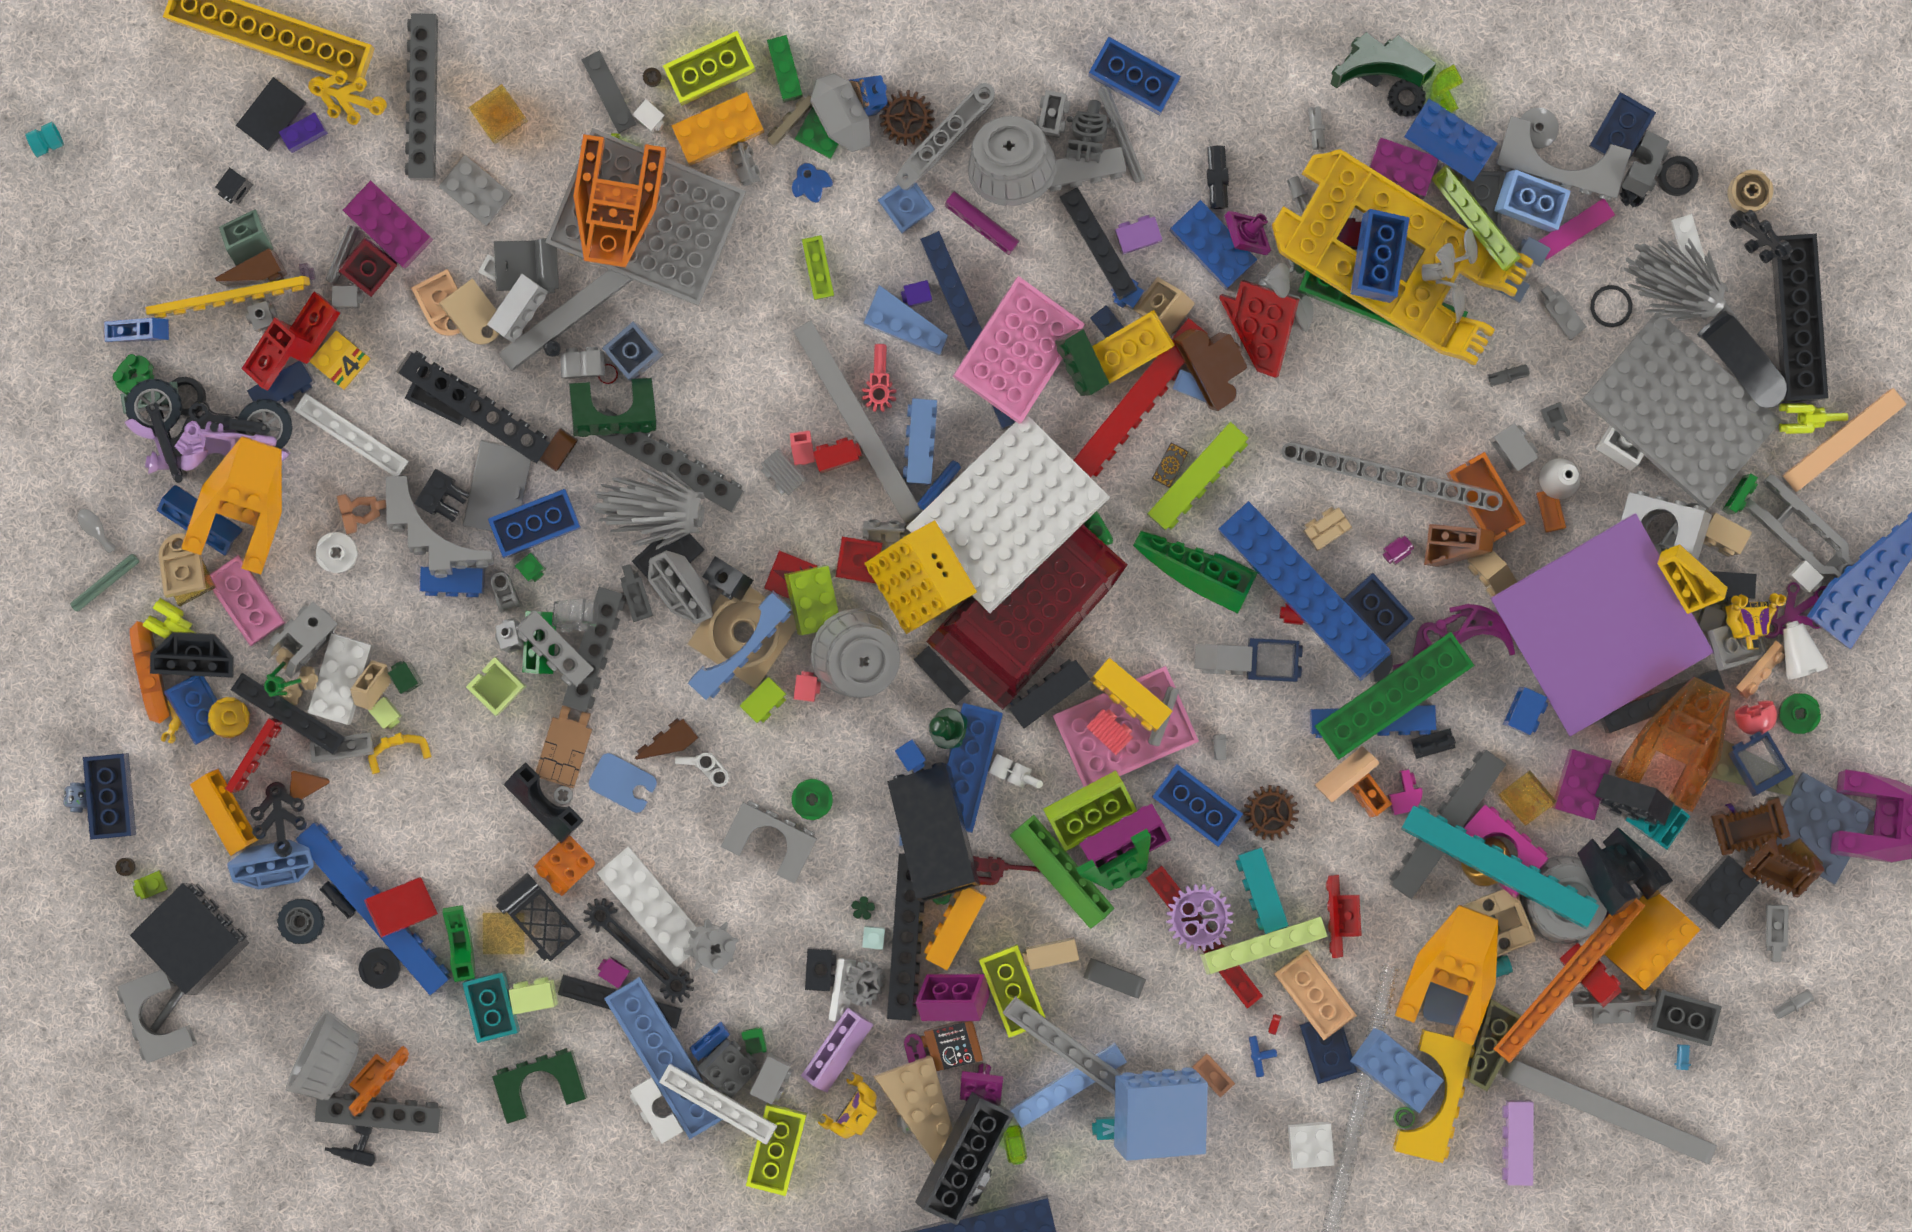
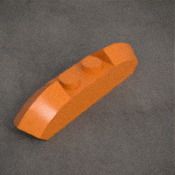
(150, 684)

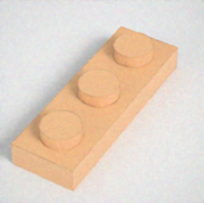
(1761, 670)

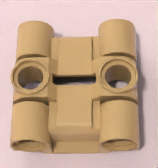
(1510, 918)

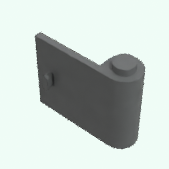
(528, 258)

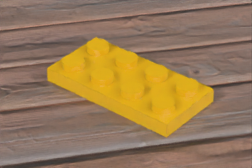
(1132, 346)

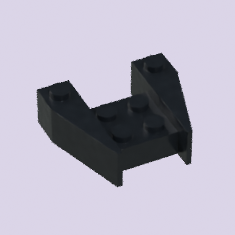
(1619, 867)

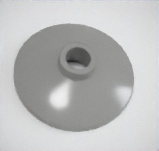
(1550, 125)

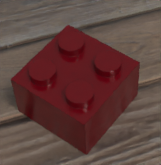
(368, 266)

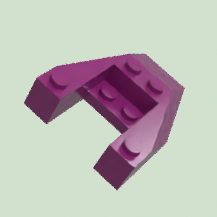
(1892, 821)

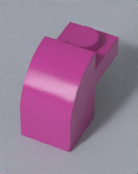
(1404, 801)

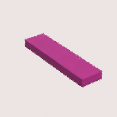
(1577, 227)

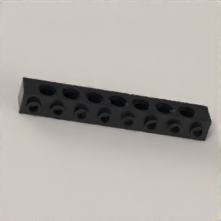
(538, 441)
(896, 1010)

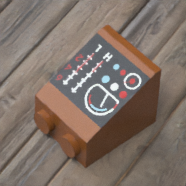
(952, 1044)

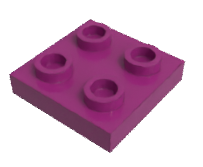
(1248, 232)
(981, 1083)

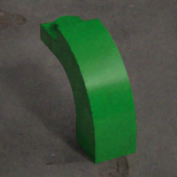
(460, 942)

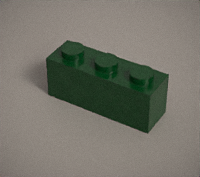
(1081, 362)

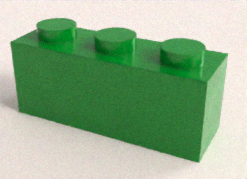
(784, 68)
(531, 661)

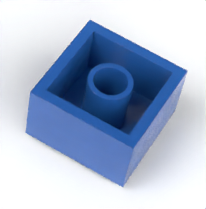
(1525, 711)

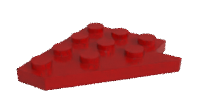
(1262, 324)

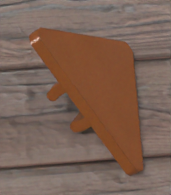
(305, 784)

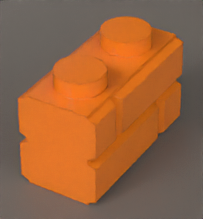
(1370, 796)

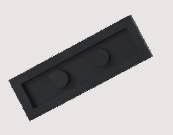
(942, 675)

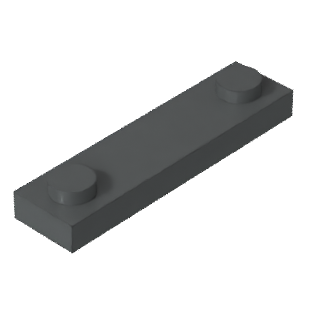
(608, 91)

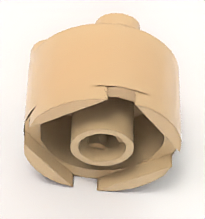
(1757, 182)

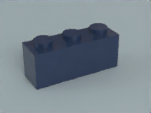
(286, 385)

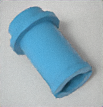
(1682, 1057)

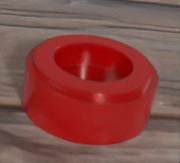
(1274, 1024)

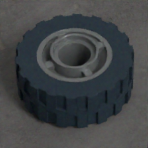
(288, 921)

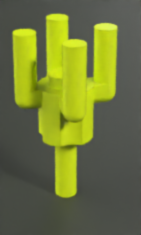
(1808, 418)
(173, 622)

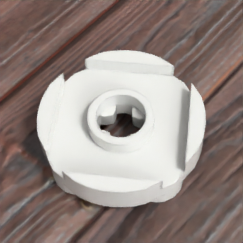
(324, 552)

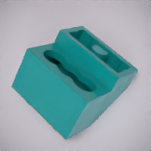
(1662, 834)

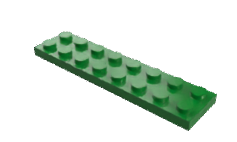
(1394, 695)

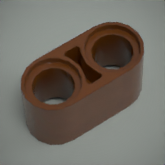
(558, 449)

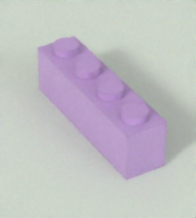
(837, 1050)
(1519, 1142)

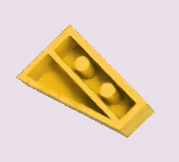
(1690, 579)

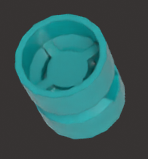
(43, 140)

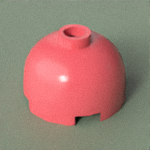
(1756, 718)

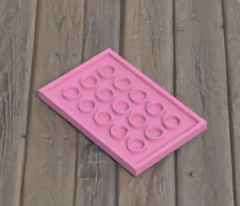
(1017, 350)
(1096, 760)

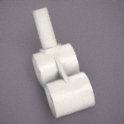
(710, 772)
(1013, 772)

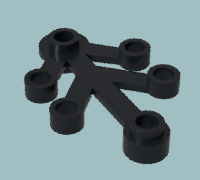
(1780, 249)
(278, 815)

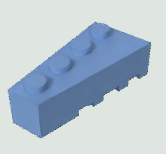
(898, 320)
(921, 441)

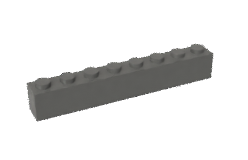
(1457, 811)

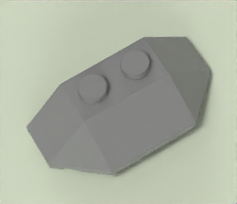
(841, 112)
(680, 586)

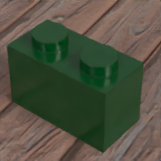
(405, 677)

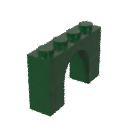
(589, 421)
(561, 1066)

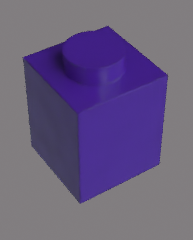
(916, 293)

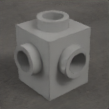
(253, 314)
(507, 636)

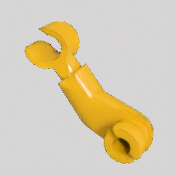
(173, 726)

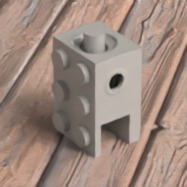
(303, 636)

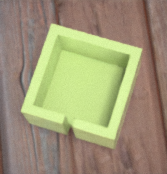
(497, 687)
(533, 996)

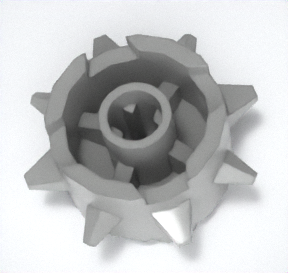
(721, 951)

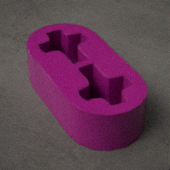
(909, 1050)

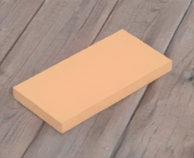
(1315, 995)

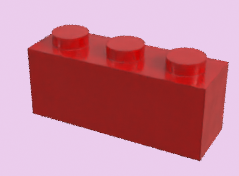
(1597, 981)

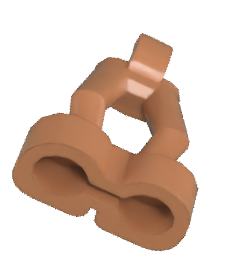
(349, 519)

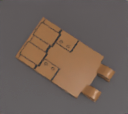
(564, 748)

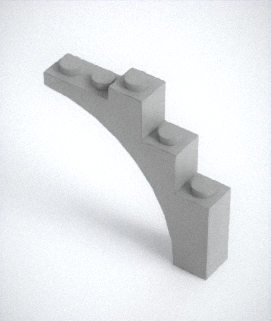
(421, 539)

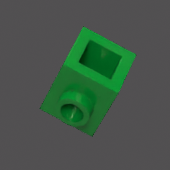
(531, 568)

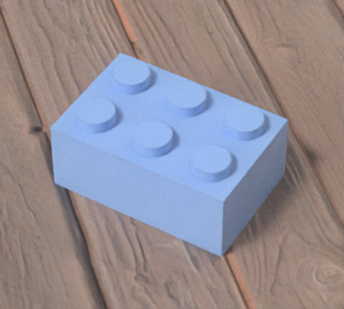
(1532, 200)

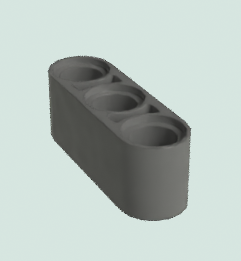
(1114, 978)

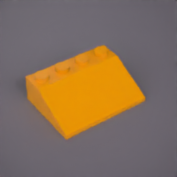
(1651, 941)

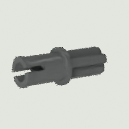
(1508, 375)

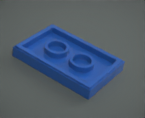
(192, 703)

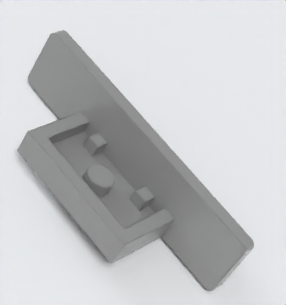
(1619, 1010)

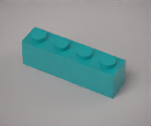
(1262, 890)

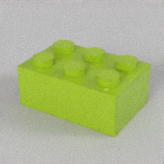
(811, 598)

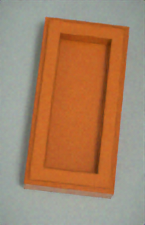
(1550, 512)

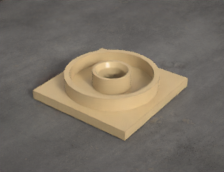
(717, 639)

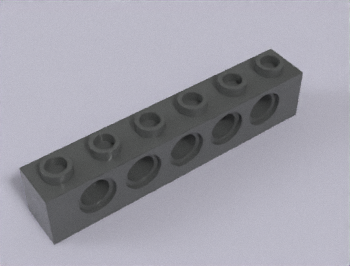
(617, 602)
(431, 1124)

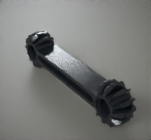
(638, 950)

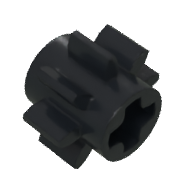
(1631, 198)

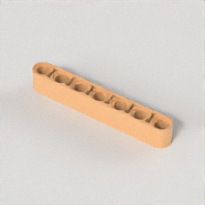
(1844, 439)

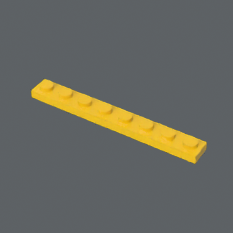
(236, 295)

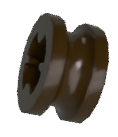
(646, 79)
(131, 865)

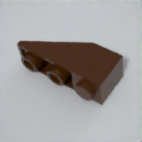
(674, 740)

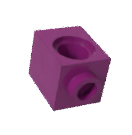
(613, 971)

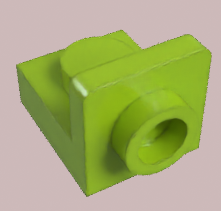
(149, 885)

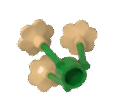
(289, 689)

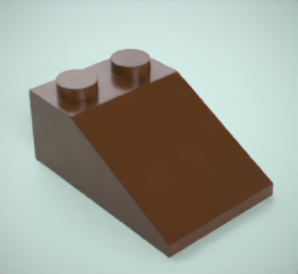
(257, 270)

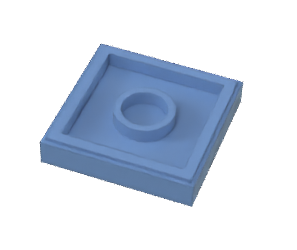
(906, 206)

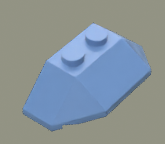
(263, 868)

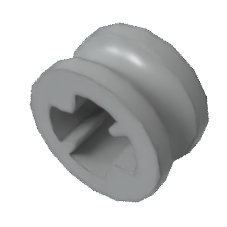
(557, 794)

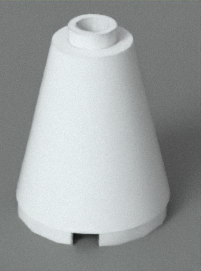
(1559, 478)
(1801, 652)

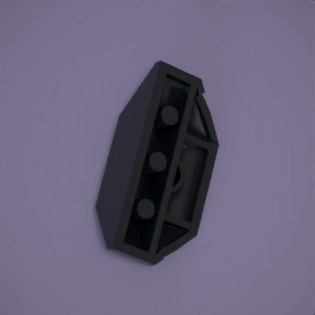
(192, 656)

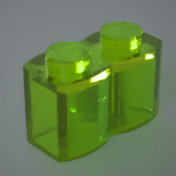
(1015, 1145)

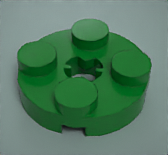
(127, 368)
(1800, 725)
(803, 807)

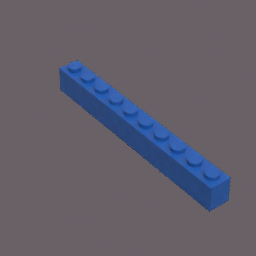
(356, 889)

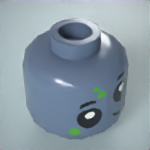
(75, 797)

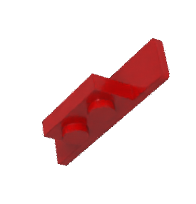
(1344, 916)

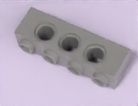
(580, 668)

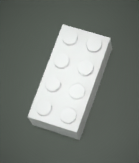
(340, 669)

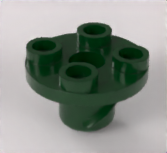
(948, 728)

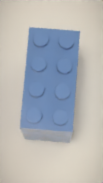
(1160, 1114)

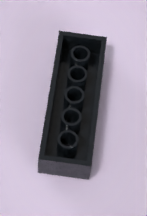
(964, 1158)

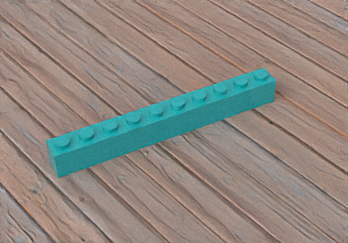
(1500, 867)

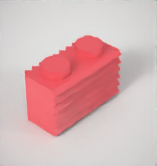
(1110, 731)

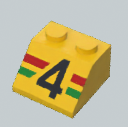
(340, 359)

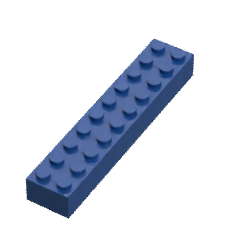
(1304, 591)

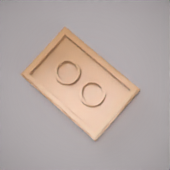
(1347, 774)

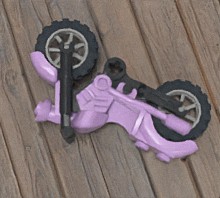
(200, 434)

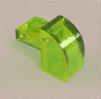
(1442, 85)

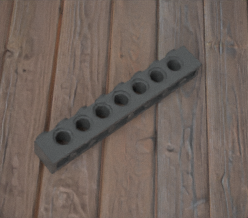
(427, 170)
(728, 501)

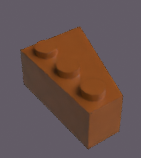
(1456, 544)

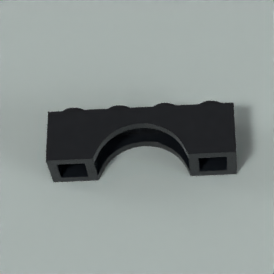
(526, 788)

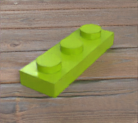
(817, 267)

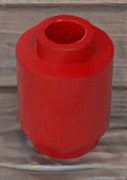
(1289, 616)

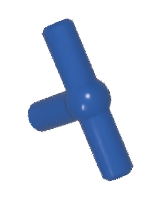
(1258, 1056)

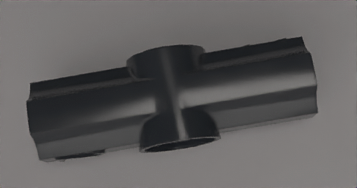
(1217, 177)

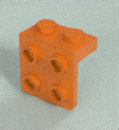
(564, 865)

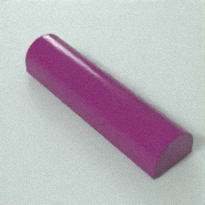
(981, 223)

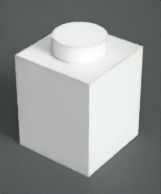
(649, 116)
(1806, 577)

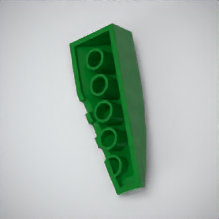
(1205, 574)

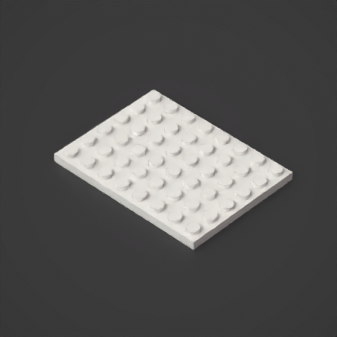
(1012, 510)

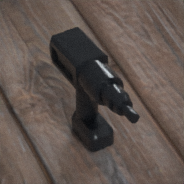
(357, 1154)

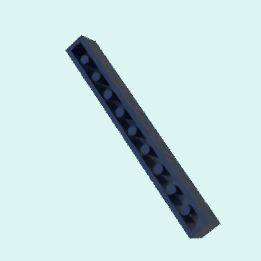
(956, 299)

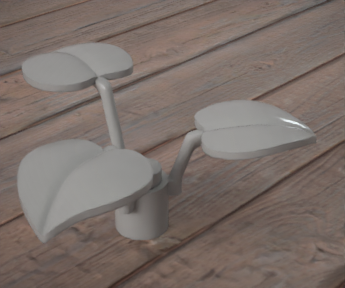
(1446, 268)
(1279, 281)

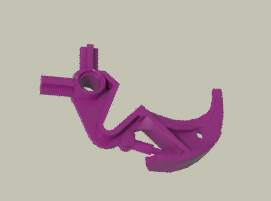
(1467, 629)

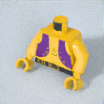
(1752, 618)
(857, 1113)

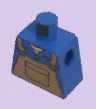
(871, 93)

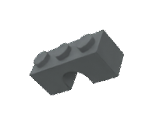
(1641, 176)

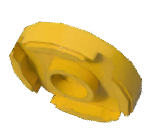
(228, 717)

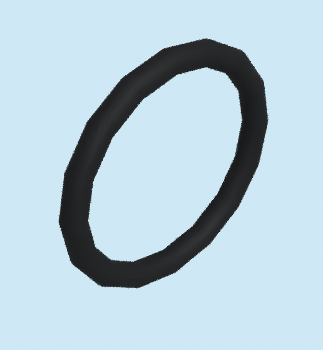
(1613, 287)

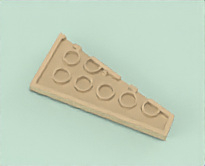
(920, 1102)

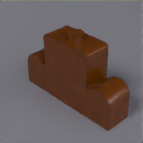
(1212, 364)

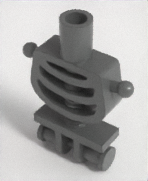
(1088, 128)

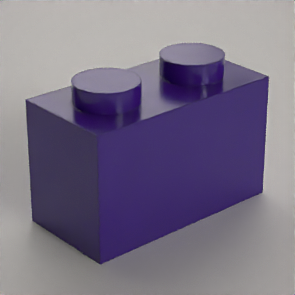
(303, 132)

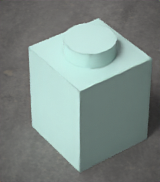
(873, 937)

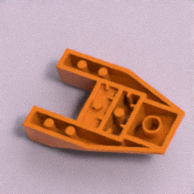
(612, 212)

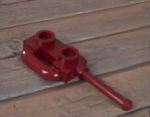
(997, 867)

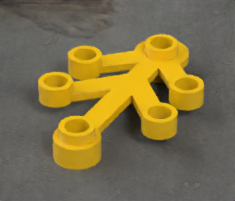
(344, 96)

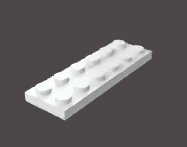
(649, 904)

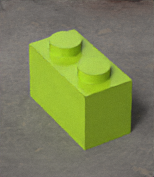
(763, 700)

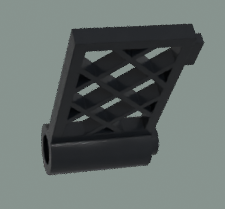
(518, 897)

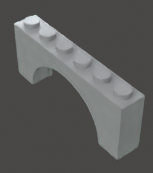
(1602, 177)

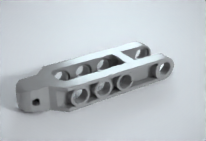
(965, 114)
(1794, 504)

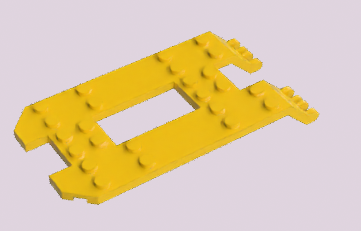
(1417, 310)

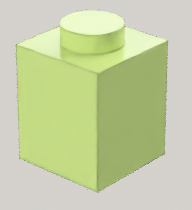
(385, 713)

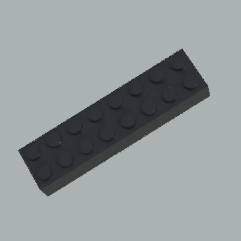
(1800, 320)

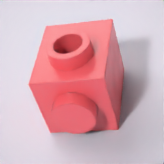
(802, 448)
(806, 686)

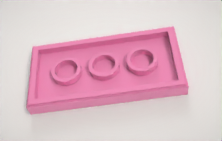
(245, 601)

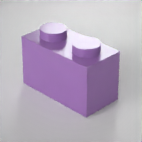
(1138, 235)

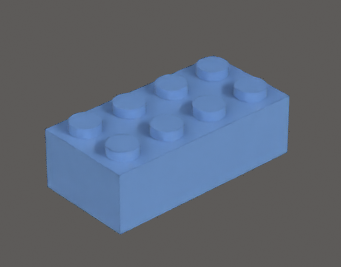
(1396, 1070)

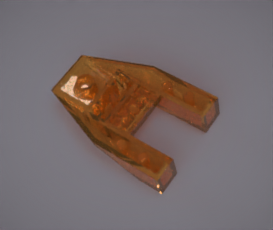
(1687, 730)

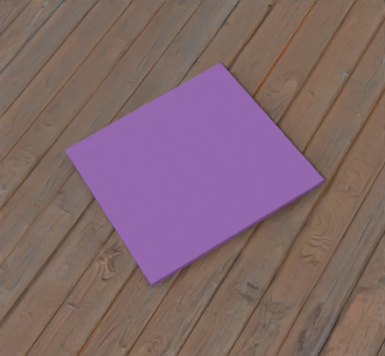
(1601, 625)

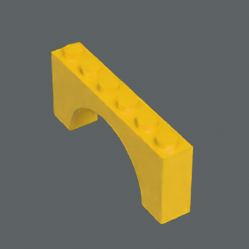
(1432, 1138)

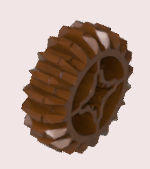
(916, 118)
(1256, 803)

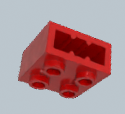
(837, 455)

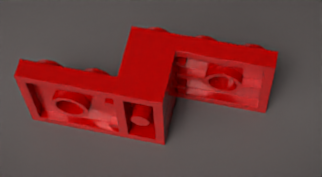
(288, 340)

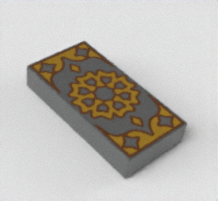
(1170, 465)

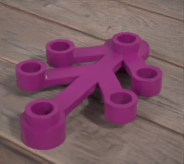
(1792, 613)

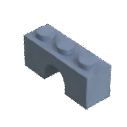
(1535, 251)

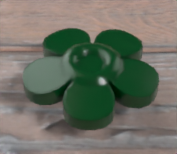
(863, 908)

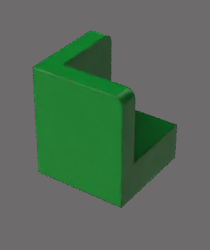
(754, 1040)

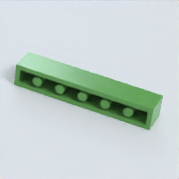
(1061, 871)

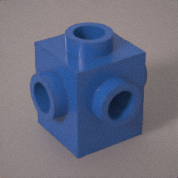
(1131, 300)

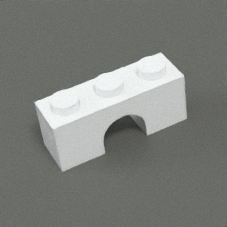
(663, 1126)

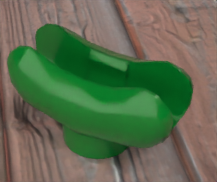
(1099, 528)

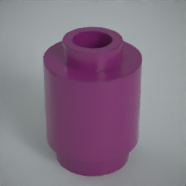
(1398, 550)

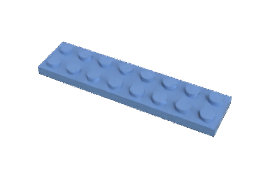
(658, 1048)

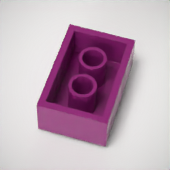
(1404, 166)
(1579, 784)
(953, 997)

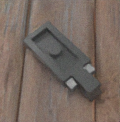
(635, 595)

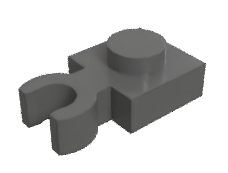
(1555, 417)

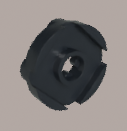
(374, 978)

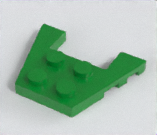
(1122, 868)

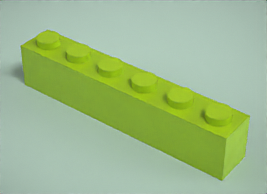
(1197, 476)

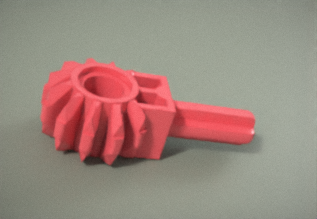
(879, 380)

